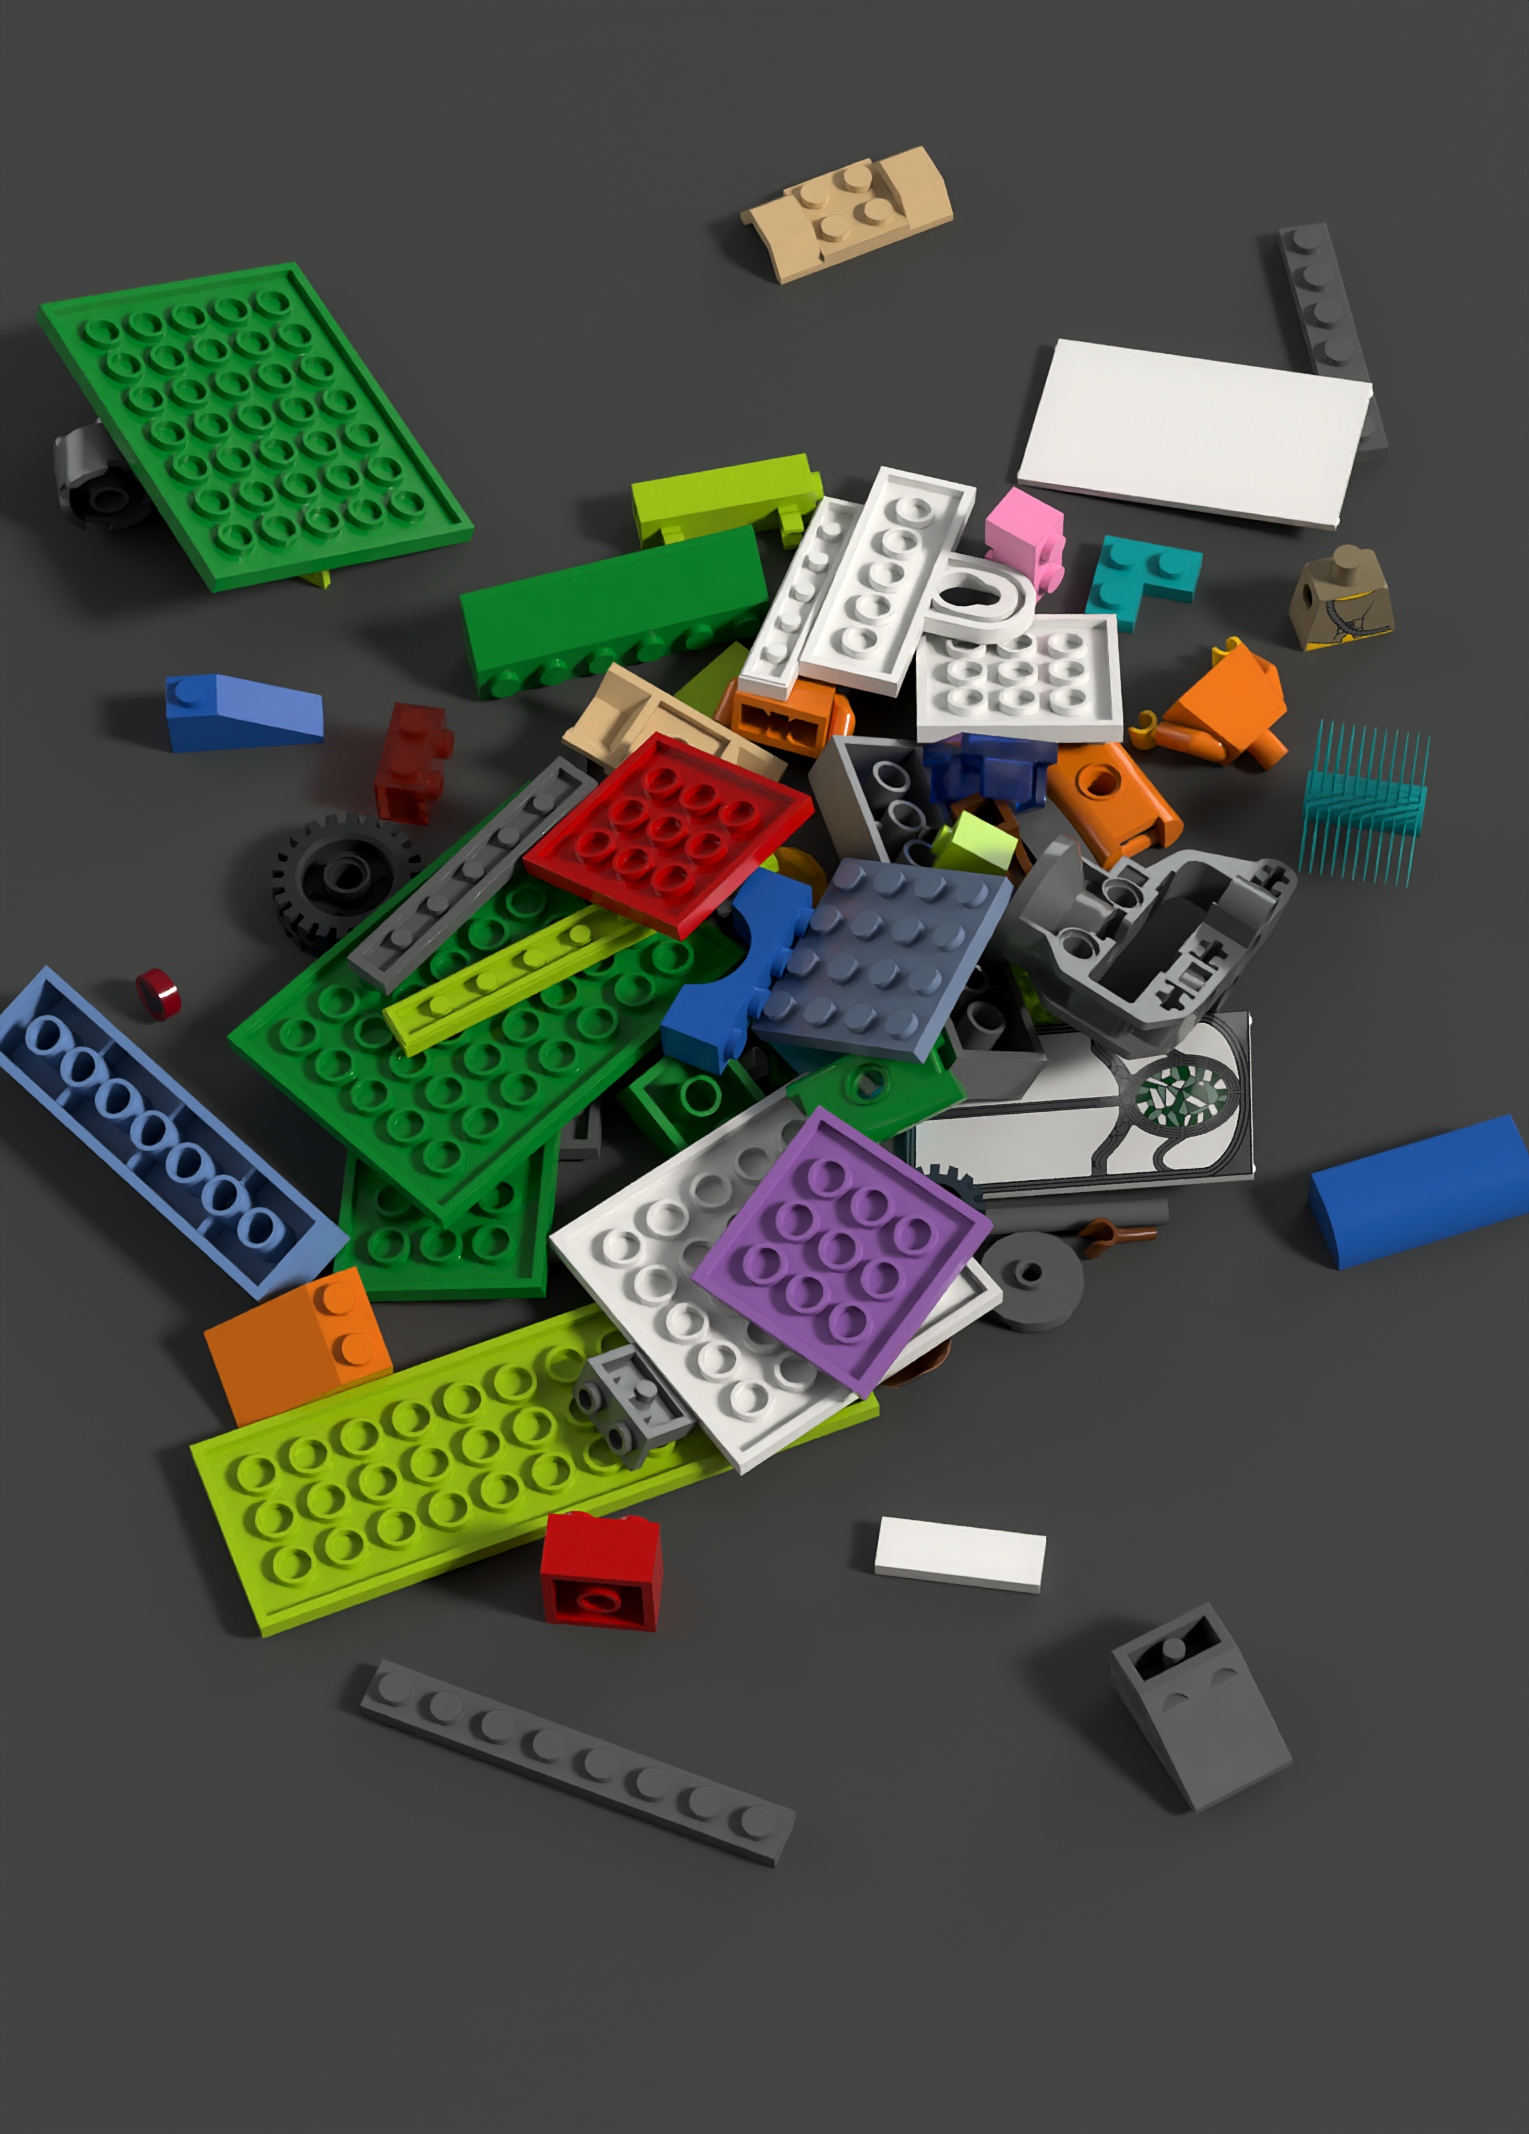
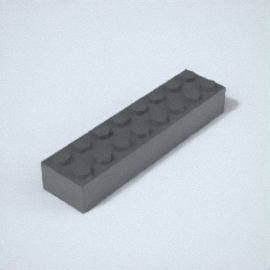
(882, 812)

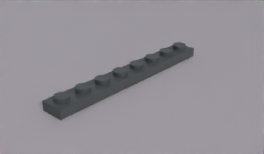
(578, 1763)

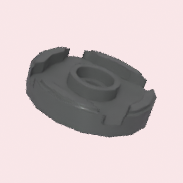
(1038, 1303)

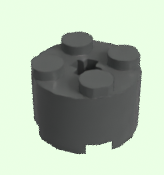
(97, 480)

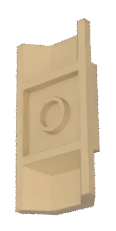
(850, 212)
(632, 709)

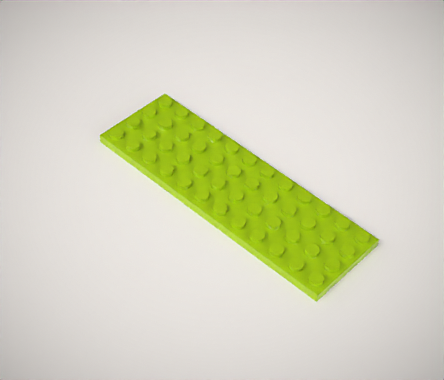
(433, 1471)

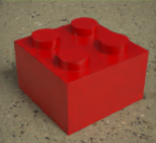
(602, 1571)

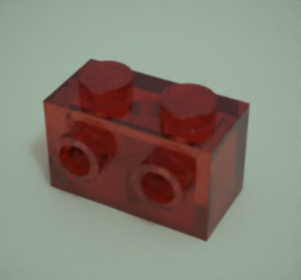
(412, 764)

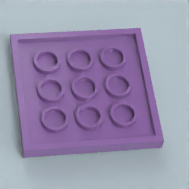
(842, 1252)

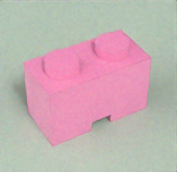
(1028, 539)

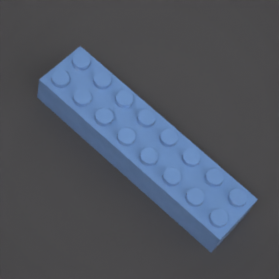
(164, 1141)

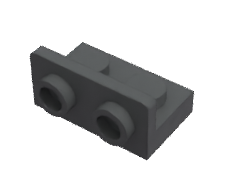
(631, 1404)

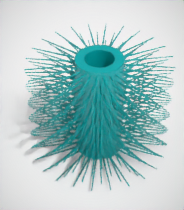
(1362, 803)

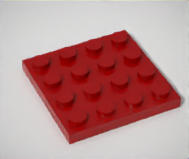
(668, 835)

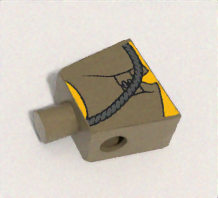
(1341, 600)

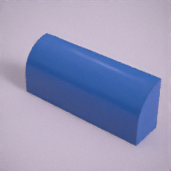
(1422, 1192)

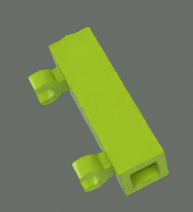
(702, 503)

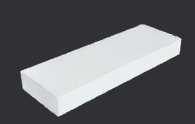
(960, 1555)

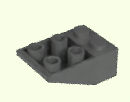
(1199, 1707)

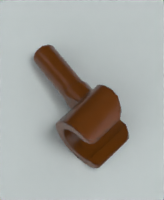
(1107, 1235)

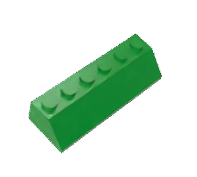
(614, 612)

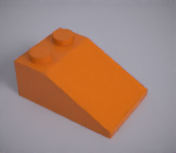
(299, 1348)

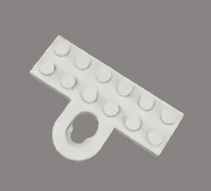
(893, 582)

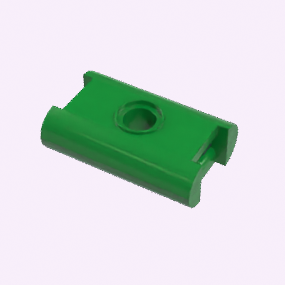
(907, 1099)

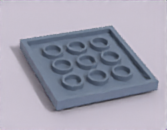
(884, 959)

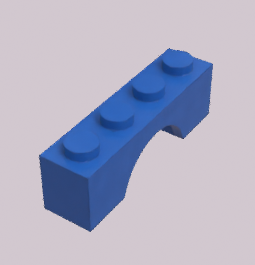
(712, 1019)

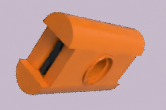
(1124, 819)

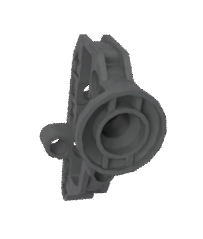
(1078, 918)

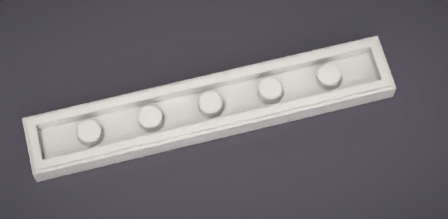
(778, 647)

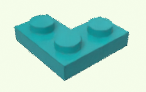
(1136, 569)

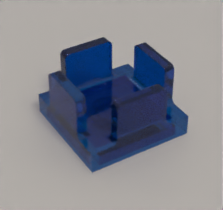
(990, 764)

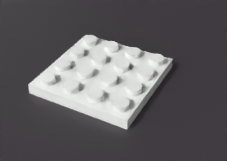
(1043, 686)

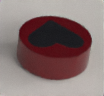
(158, 994)

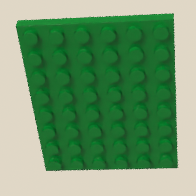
(254, 425)
(494, 1093)

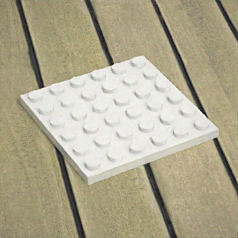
(734, 1377)

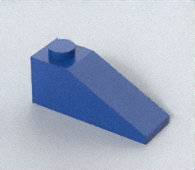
(238, 713)

